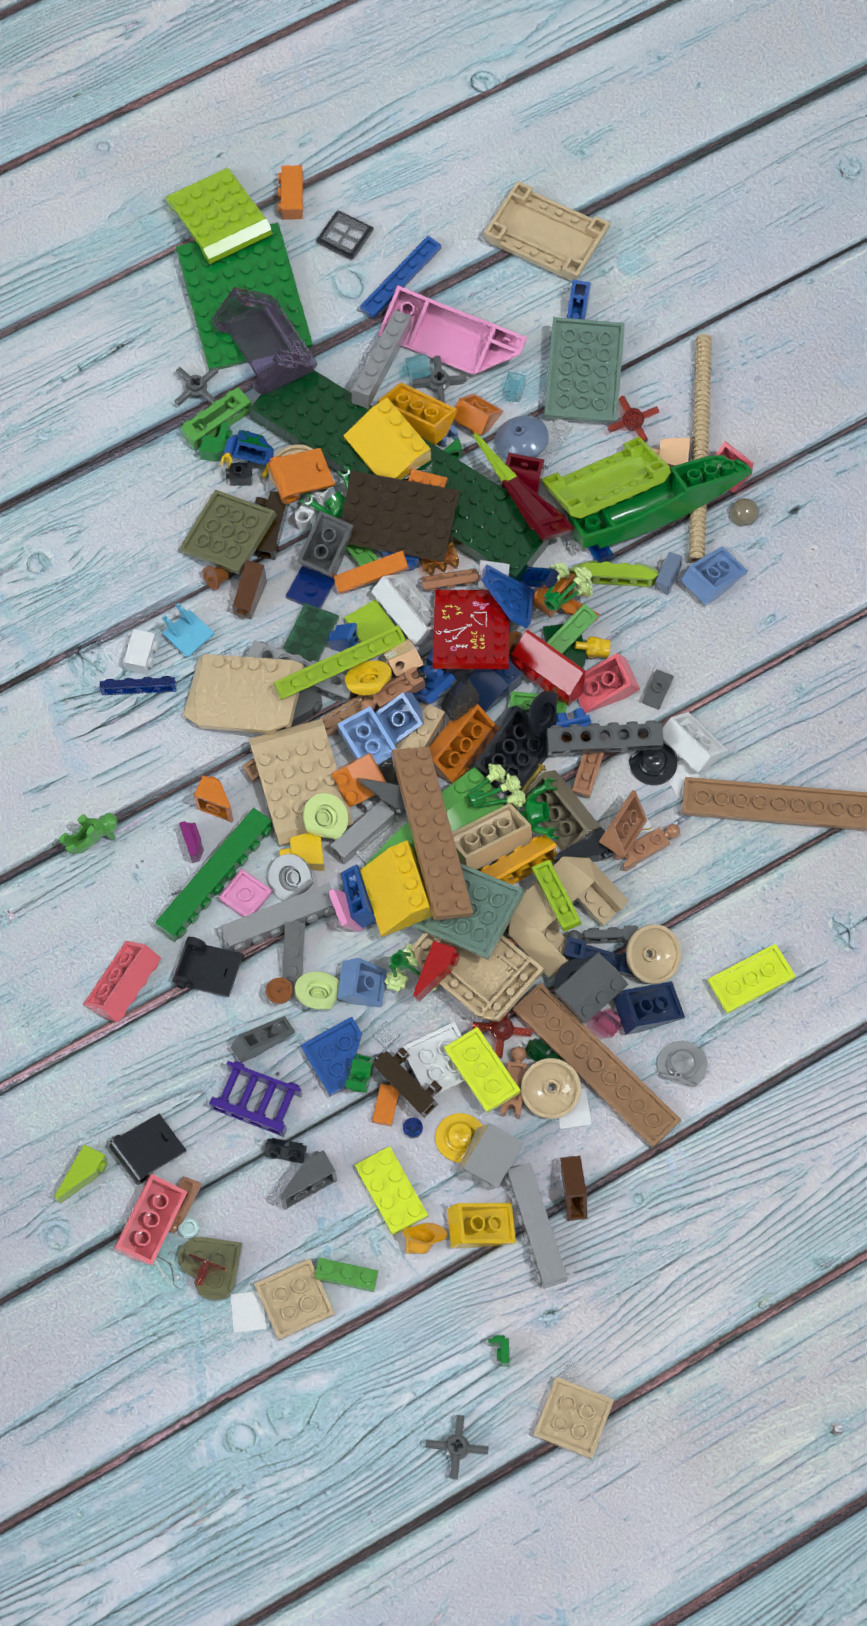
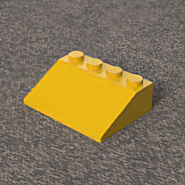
(388, 442)
(396, 889)

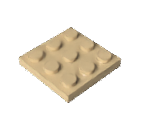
(294, 1299)
(573, 1418)

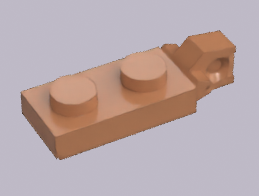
(192, 1188)

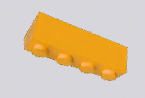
(424, 413)
(520, 863)

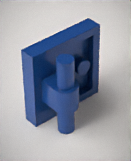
(436, 683)

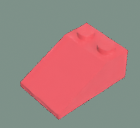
(608, 683)

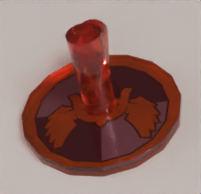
(204, 1268)

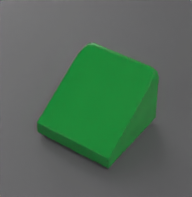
(455, 449)

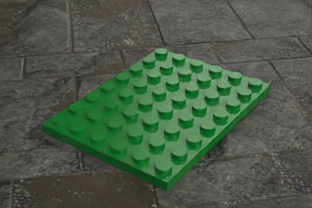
(257, 268)

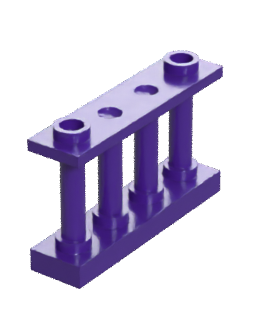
(258, 1117)

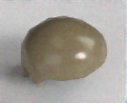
(744, 512)

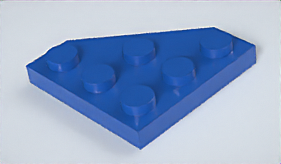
(510, 594)
(333, 1054)

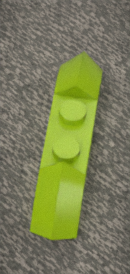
(619, 574)

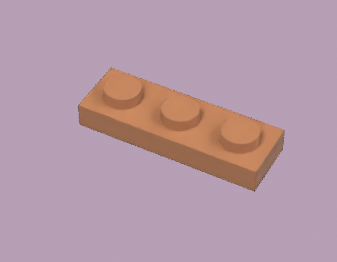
(450, 579)
(587, 774)

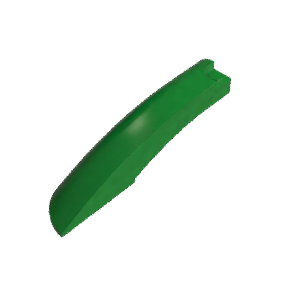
(682, 492)

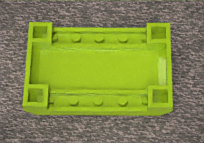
(219, 214)
(608, 480)

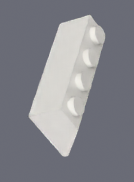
(406, 607)

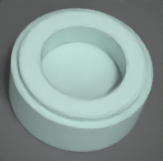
(188, 1228)

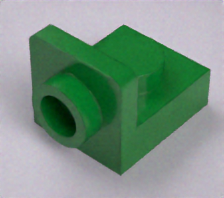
(503, 1352)

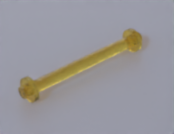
(541, 767)

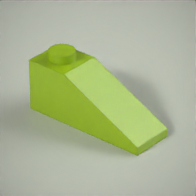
(82, 1172)

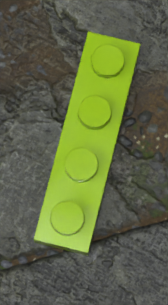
(556, 895)

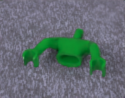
(335, 503)
(539, 812)

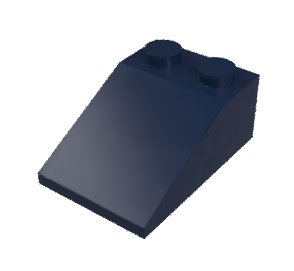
(495, 684)
(648, 1007)

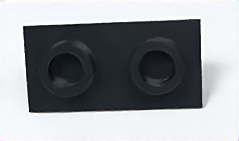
(276, 1149)

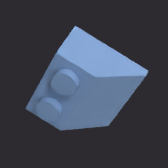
(401, 717)
(361, 983)

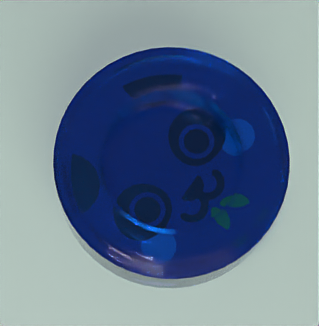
(412, 1128)

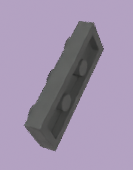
(293, 950)

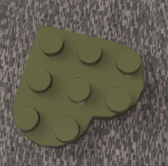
(217, 1283)

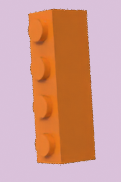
(459, 742)

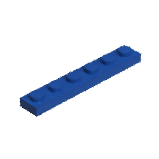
(400, 276)

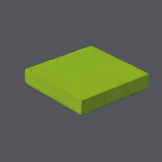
(370, 620)

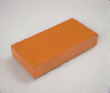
(385, 1105)

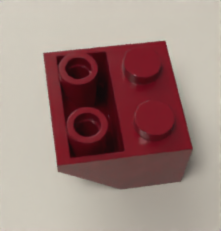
(527, 469)

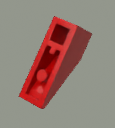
(436, 967)

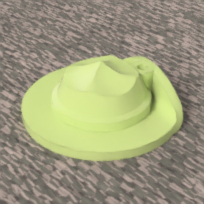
(325, 816)
(317, 990)

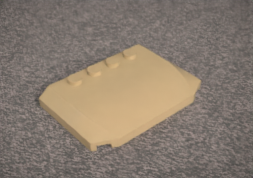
(240, 694)
(485, 985)

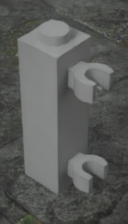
(362, 829)

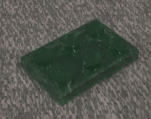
(311, 632)

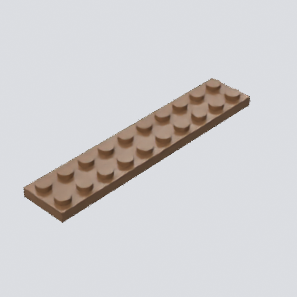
(775, 803)
(431, 833)
(597, 1065)

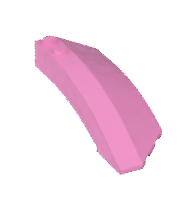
(453, 334)

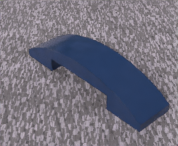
(577, 948)

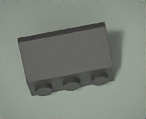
(591, 988)

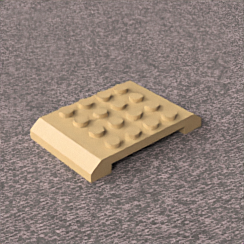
(545, 232)
(292, 770)

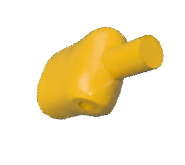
(595, 647)

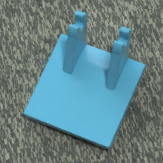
(187, 632)

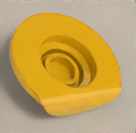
(368, 677)
(455, 1135)

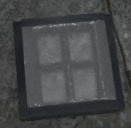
(345, 235)

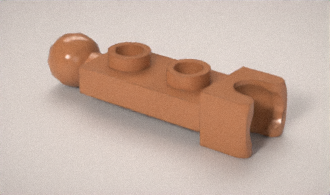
(391, 690)
(649, 845)
(516, 1070)

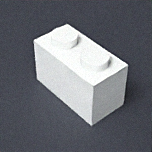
(140, 651)

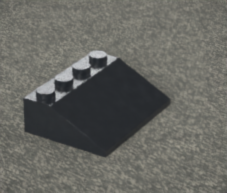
(512, 747)

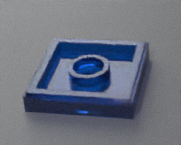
(310, 588)

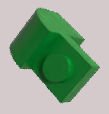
(213, 447)
(360, 1073)

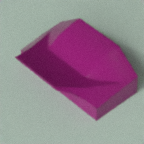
(192, 840)

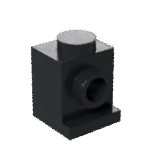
(240, 474)

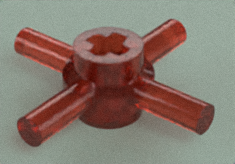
(633, 419)
(502, 1036)

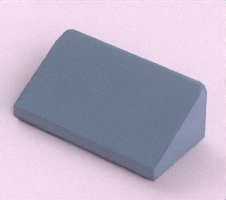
(669, 572)

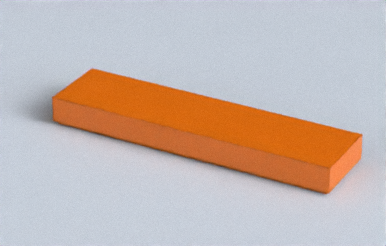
(371, 572)

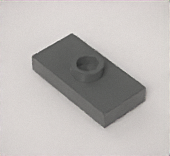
(657, 689)

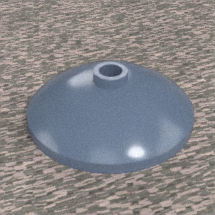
(528, 442)

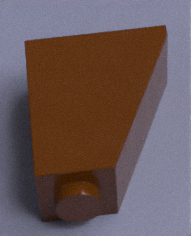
(249, 590)
(574, 1188)

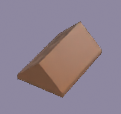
(625, 826)

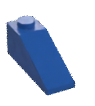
(579, 299)
(357, 897)

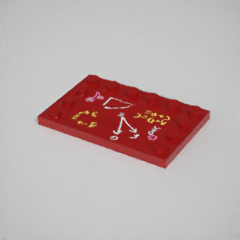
(469, 631)

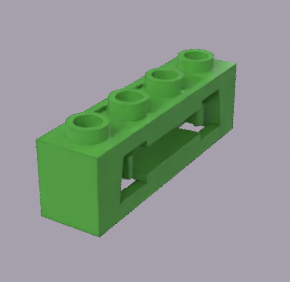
(213, 417)

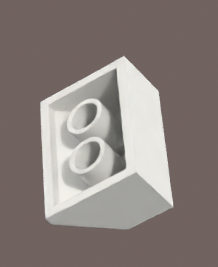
(692, 742)

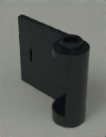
(205, 968)
(145, 1149)

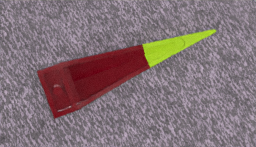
(537, 512)

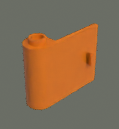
(299, 474)

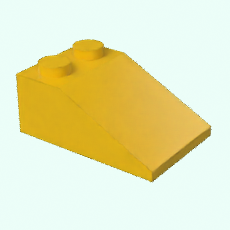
(481, 1225)

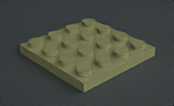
(227, 531)

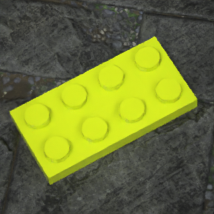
(751, 978)
(482, 1070)
(391, 1190)

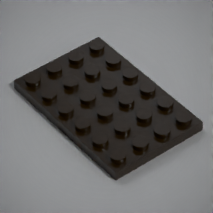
(400, 515)

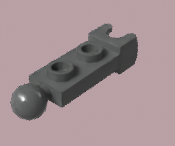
(611, 935)

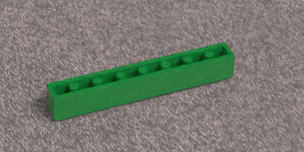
(214, 875)

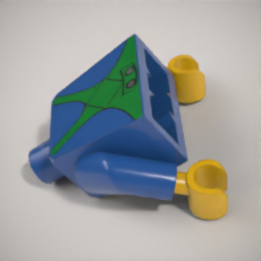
(248, 447)

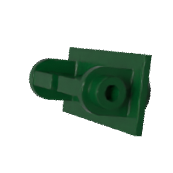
(537, 1050)

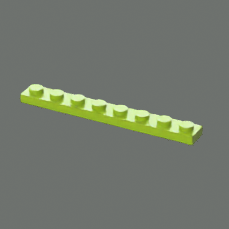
(339, 662)

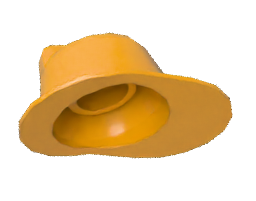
(422, 1237)

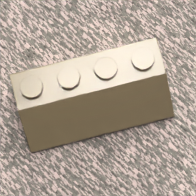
(566, 811)

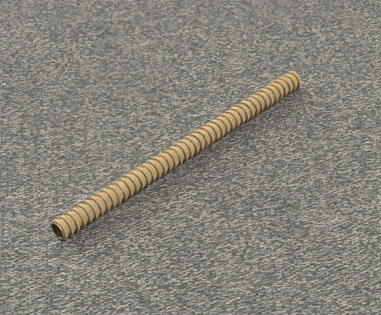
(700, 438)

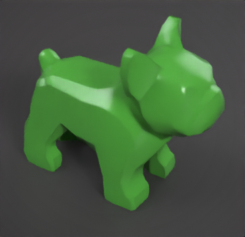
(90, 832)

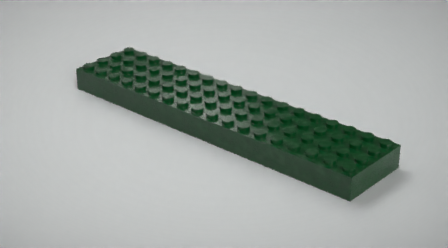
(486, 520)

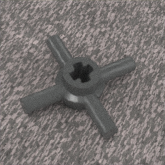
(439, 379)
(196, 386)
(451, 1441)

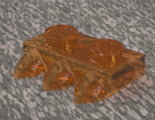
(451, 559)

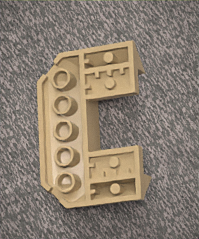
(532, 921)

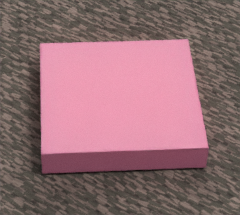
(245, 894)
(342, 910)

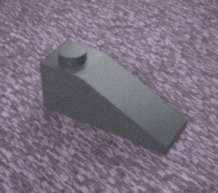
(307, 705)
(387, 792)
(260, 1039)

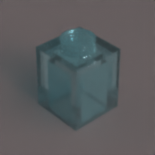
(417, 367)
(513, 387)

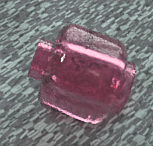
(606, 1023)

